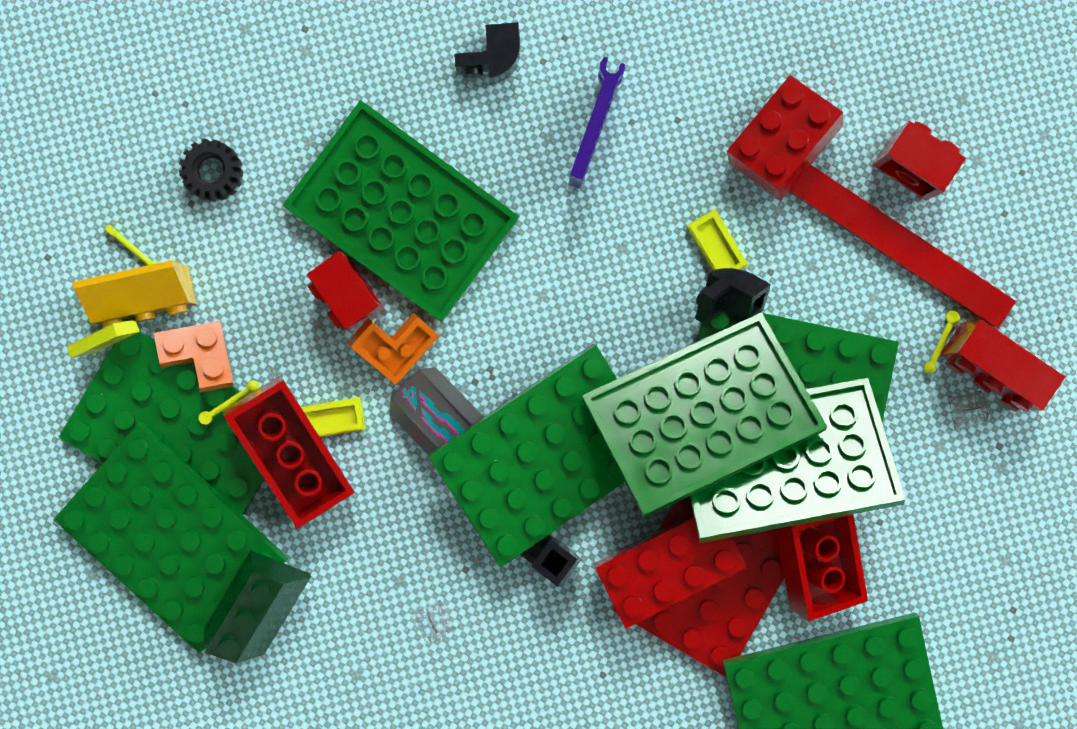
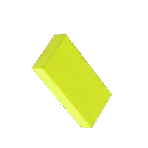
(716, 242)
(102, 339)
(336, 416)

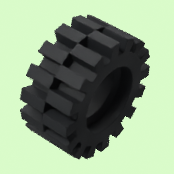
(193, 161)

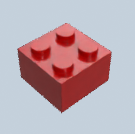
(919, 160)
(345, 292)

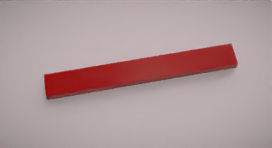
(903, 247)

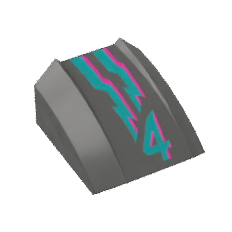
(432, 409)

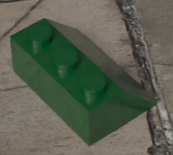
(253, 608)

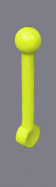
(112, 231)
(953, 318)
(207, 417)

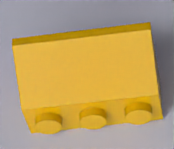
(136, 293)

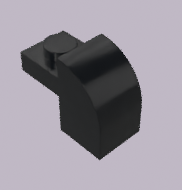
(499, 59)
(731, 292)
(552, 560)

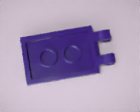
(608, 83)

